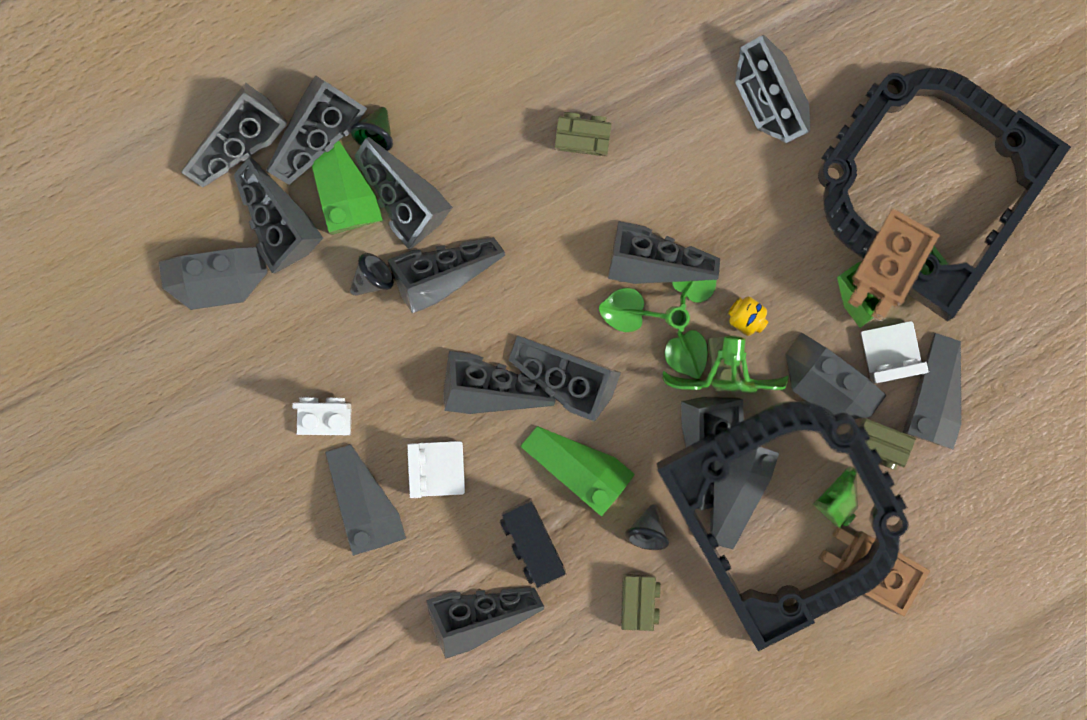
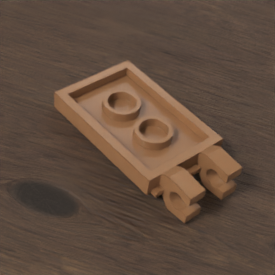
(892, 262)
(898, 587)

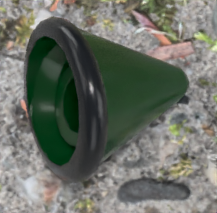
(375, 127)

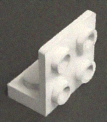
(892, 352)
(323, 418)
(436, 469)

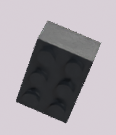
(532, 544)

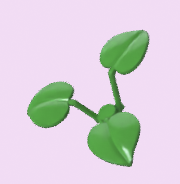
(683, 354)
(733, 354)

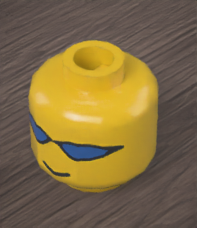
(748, 316)

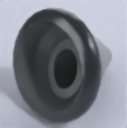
(371, 275)
(648, 531)

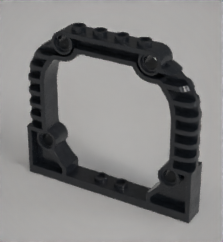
(1033, 158)
(761, 613)

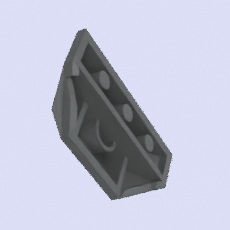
(772, 91)
(213, 277)
(830, 381)

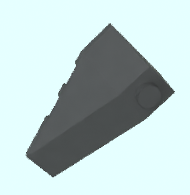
(316, 125)
(241, 130)
(410, 200)
(280, 224)
(648, 258)
(434, 275)
(573, 381)
(481, 387)
(937, 400)
(709, 416)
(739, 494)
(364, 507)
(472, 620)

